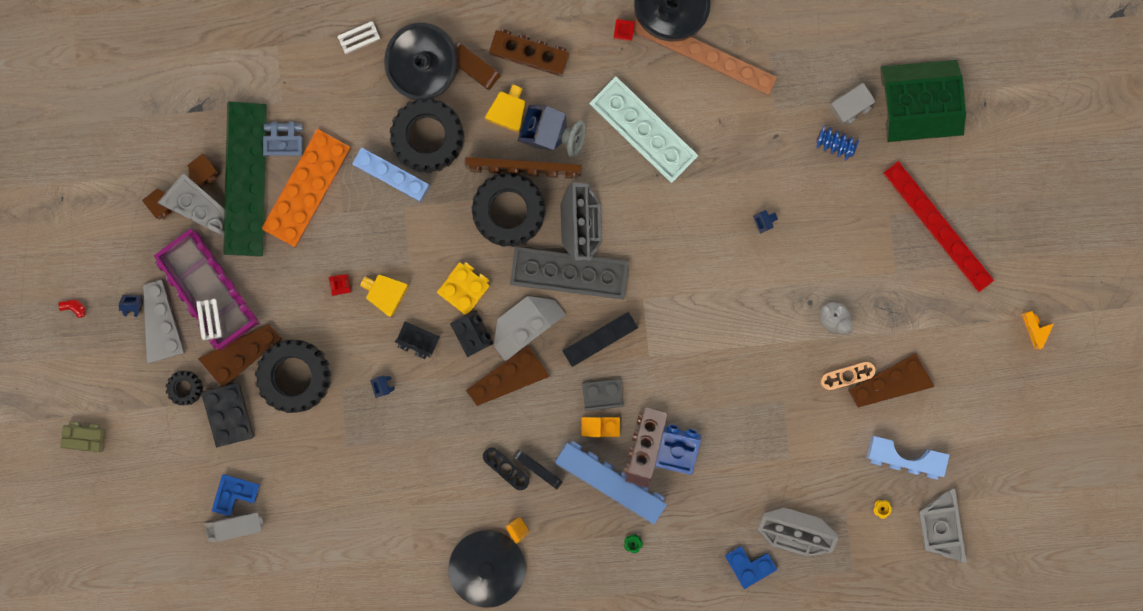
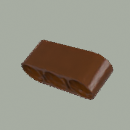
(476, 67)

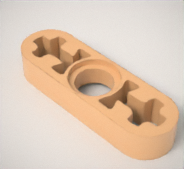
(835, 385)

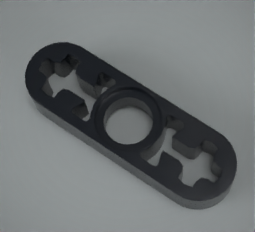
(491, 463)
(538, 469)

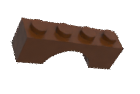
(200, 172)

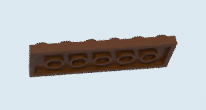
(532, 168)

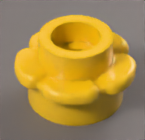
(887, 509)

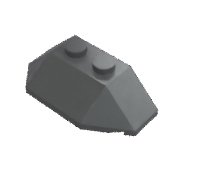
(580, 222)

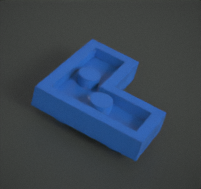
(233, 488)
(747, 571)

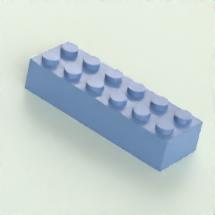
(610, 482)

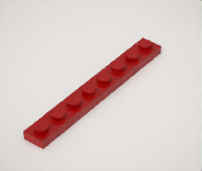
(938, 226)

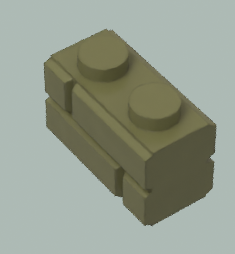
(83, 438)

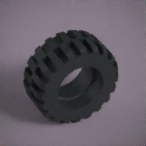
(426, 109)
(508, 183)
(267, 376)

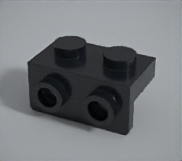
(471, 333)
(417, 339)

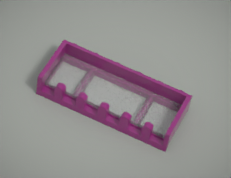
(199, 278)

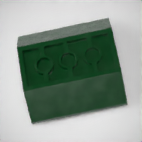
(924, 100)

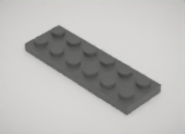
(560, 273)

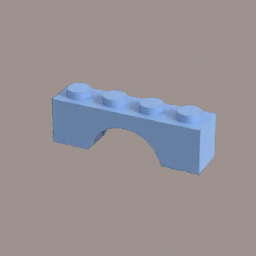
(391, 175)
(930, 462)

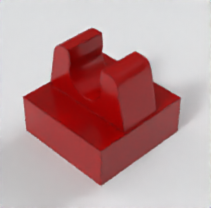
(624, 30)
(340, 284)

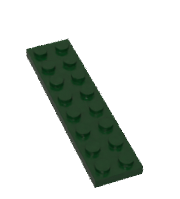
(244, 179)

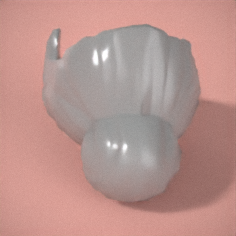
(837, 325)

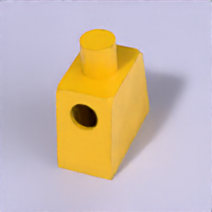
(507, 110)
(384, 293)

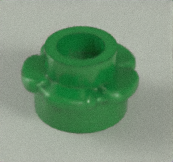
(633, 538)

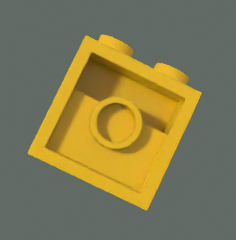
(464, 288)

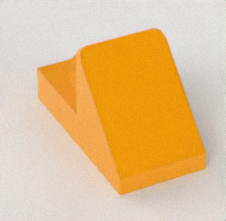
(1037, 334)
(600, 426)

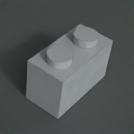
(852, 104)

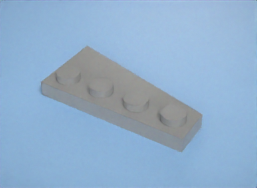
(193, 203)
(160, 325)

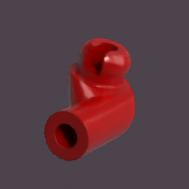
(73, 305)

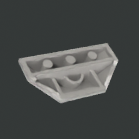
(524, 324)
(797, 532)

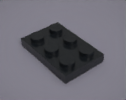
(227, 414)

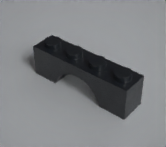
(600, 339)

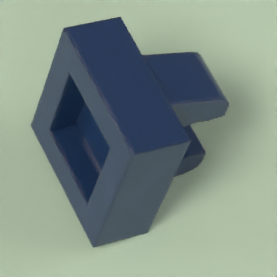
(764, 221)
(130, 303)
(380, 386)

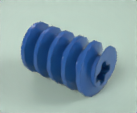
(837, 143)

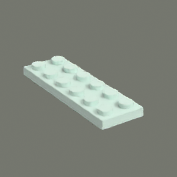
(643, 129)

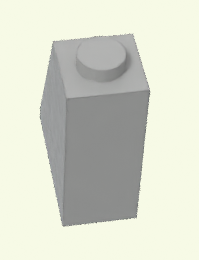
(233, 527)

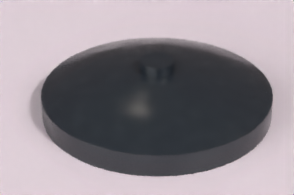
(672, 18)
(421, 61)
(487, 568)

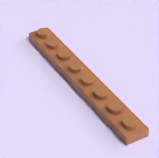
(716, 60)

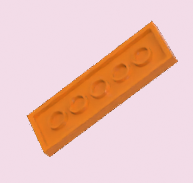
(306, 188)

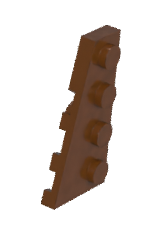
(239, 355)
(512, 375)
(898, 380)

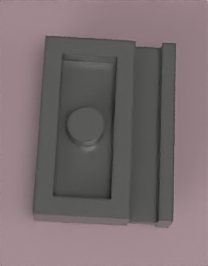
(602, 395)

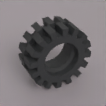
(175, 380)

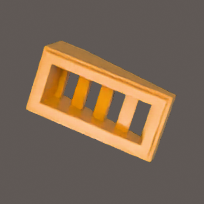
(517, 529)

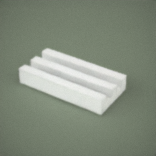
(355, 31)
(206, 303)

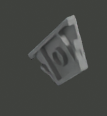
(942, 527)

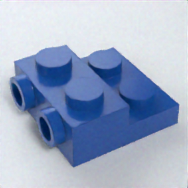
(678, 449)

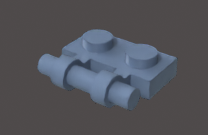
(283, 145)

